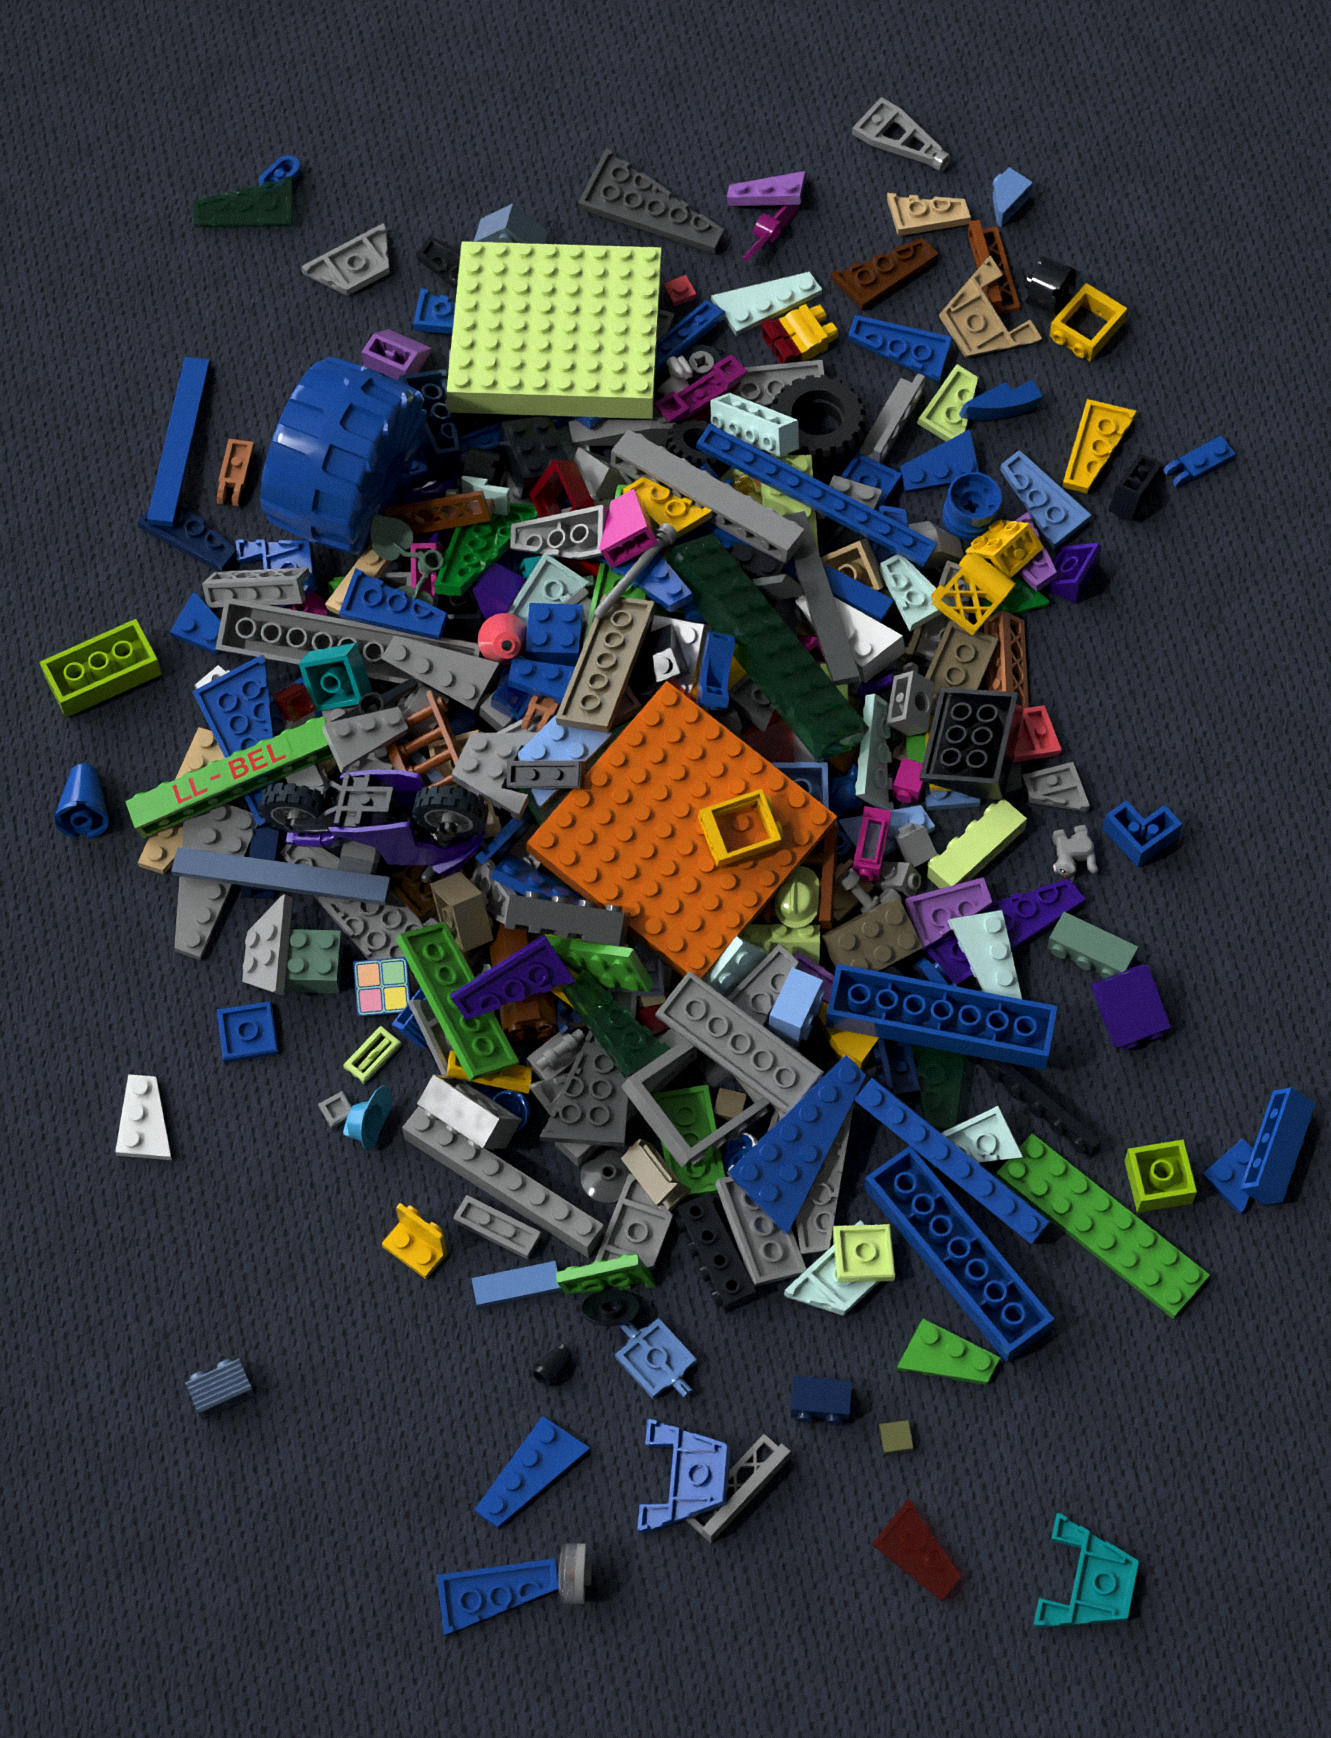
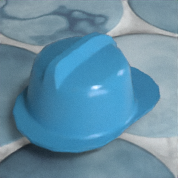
(368, 1118)

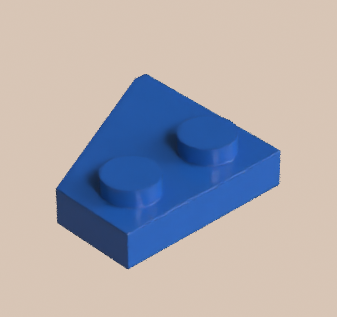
(1228, 1173)

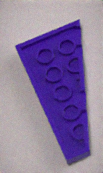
(1024, 919)

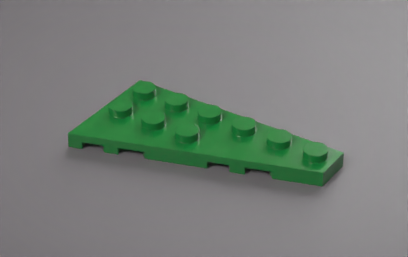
(477, 548)

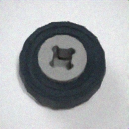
(701, 355)

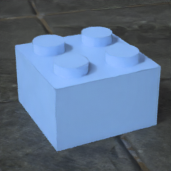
(796, 1007)

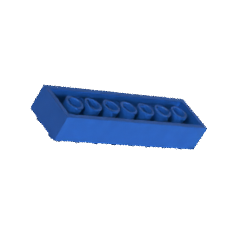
(941, 1016)
(958, 1254)

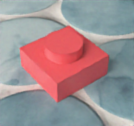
(679, 290)

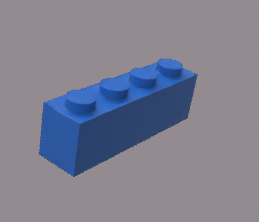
(1277, 1146)

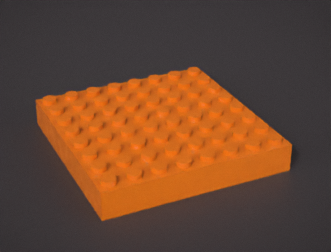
(640, 841)

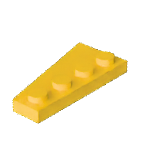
(1096, 440)

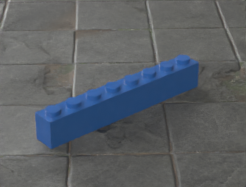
(952, 1160)

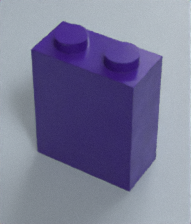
(1130, 1007)

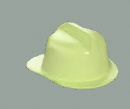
(798, 899)

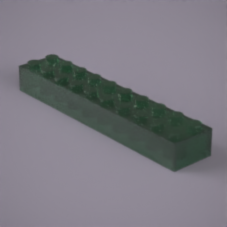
(768, 649)

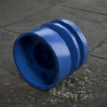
(971, 505)

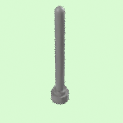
(666, 537)

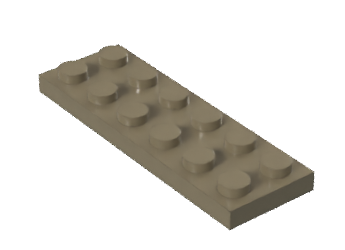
(956, 664)
(605, 665)

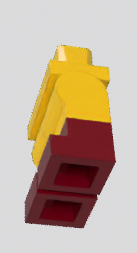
(798, 334)

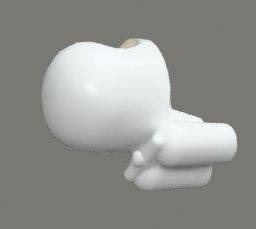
(679, 372)

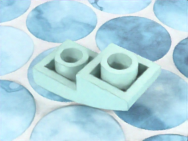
(500, 495)

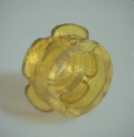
(743, 484)

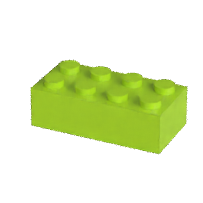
(100, 668)

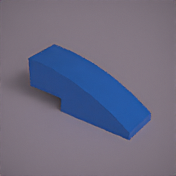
(1002, 402)

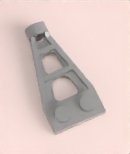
(880, 118)

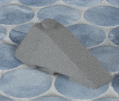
(611, 430)
(566, 534)

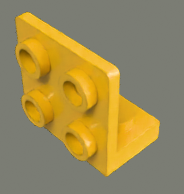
(1007, 545)
(416, 1242)

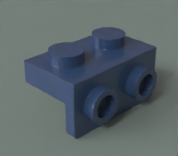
(897, 1068)

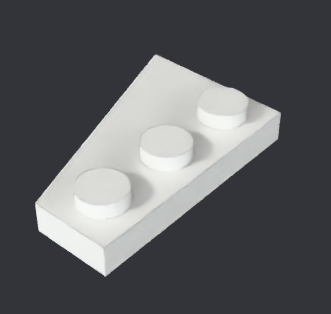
(142, 1121)

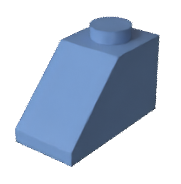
(1009, 194)

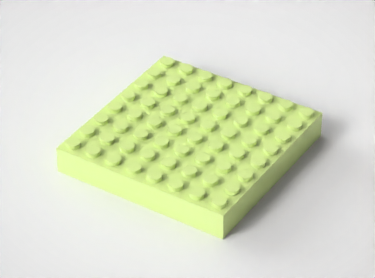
(555, 330)

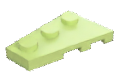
(943, 411)

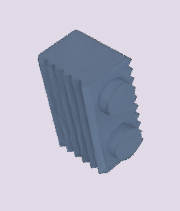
(219, 1388)

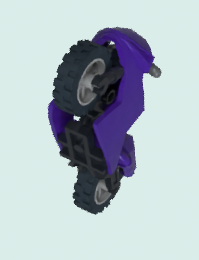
(377, 812)

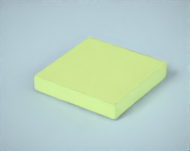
(863, 1253)

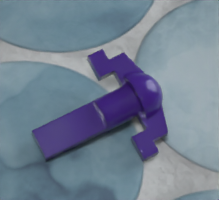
(873, 686)

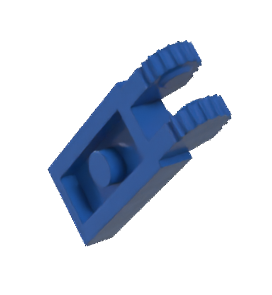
(1200, 461)

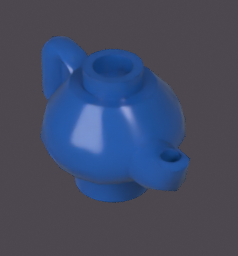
(843, 793)

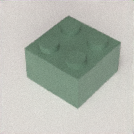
(314, 961)

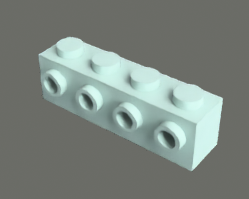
(755, 424)

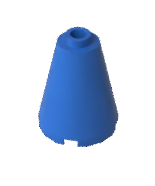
(82, 804)

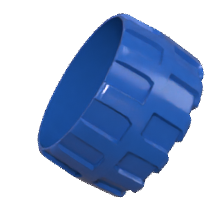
(341, 454)

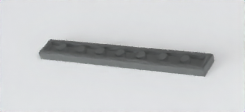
(823, 607)

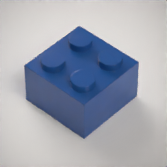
(555, 633)

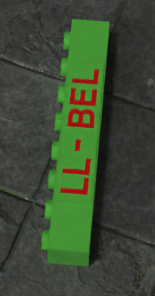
(229, 778)

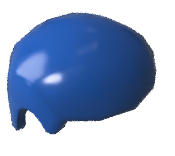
(516, 1104)

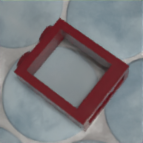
(561, 476)

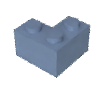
(510, 226)

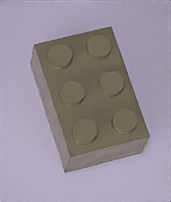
(873, 938)

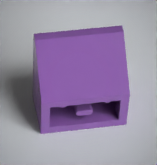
(394, 354)

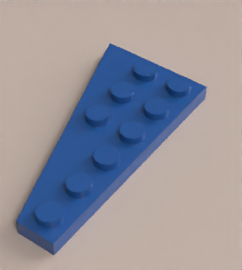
(240, 714)
(789, 1156)

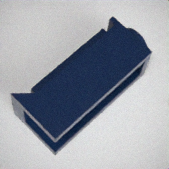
(264, 845)

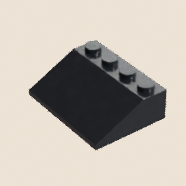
(973, 741)

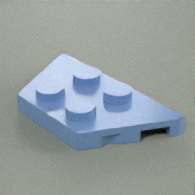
(561, 744)

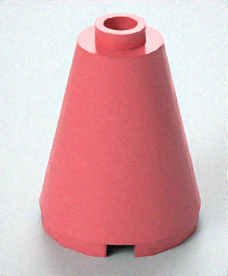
(496, 631)

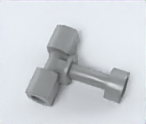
(849, 881)

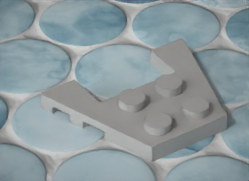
(484, 768)

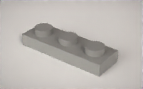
(497, 1227)

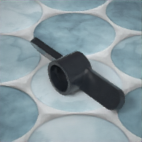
(385, 699)

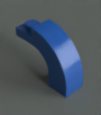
(714, 671)

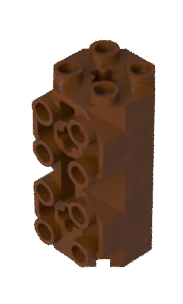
(536, 1015)

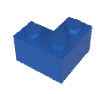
(1139, 836)

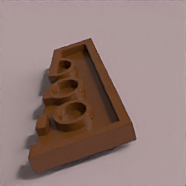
(882, 274)

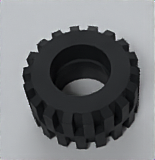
(682, 443)

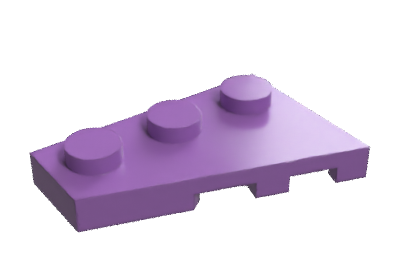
(933, 909)

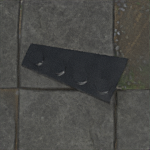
(441, 259)

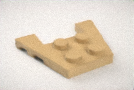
(976, 324)

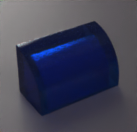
(510, 700)

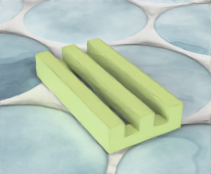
(357, 1072)

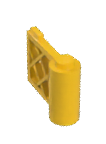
(983, 582)

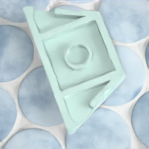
(820, 1287)

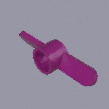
(769, 228)

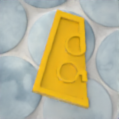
(668, 508)

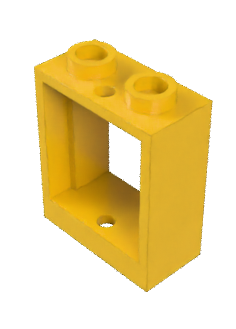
(1098, 304)
(765, 807)

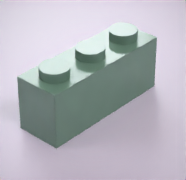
(1091, 946)

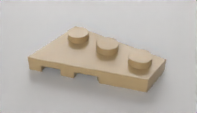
(923, 215)

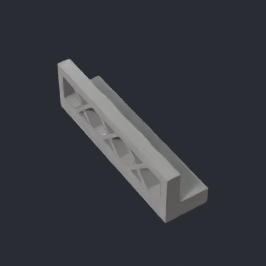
(892, 418)
(256, 586)
(747, 1490)

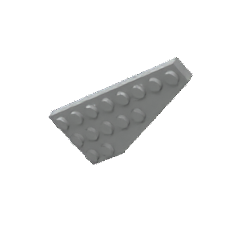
(368, 925)

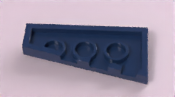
(193, 537)

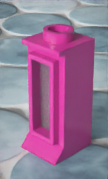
(871, 843)

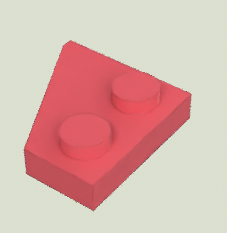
(1036, 736)

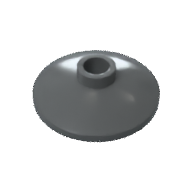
(601, 1187)

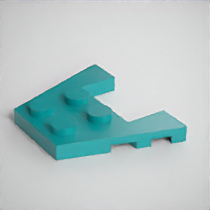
(1101, 1583)

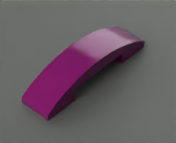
(697, 396)

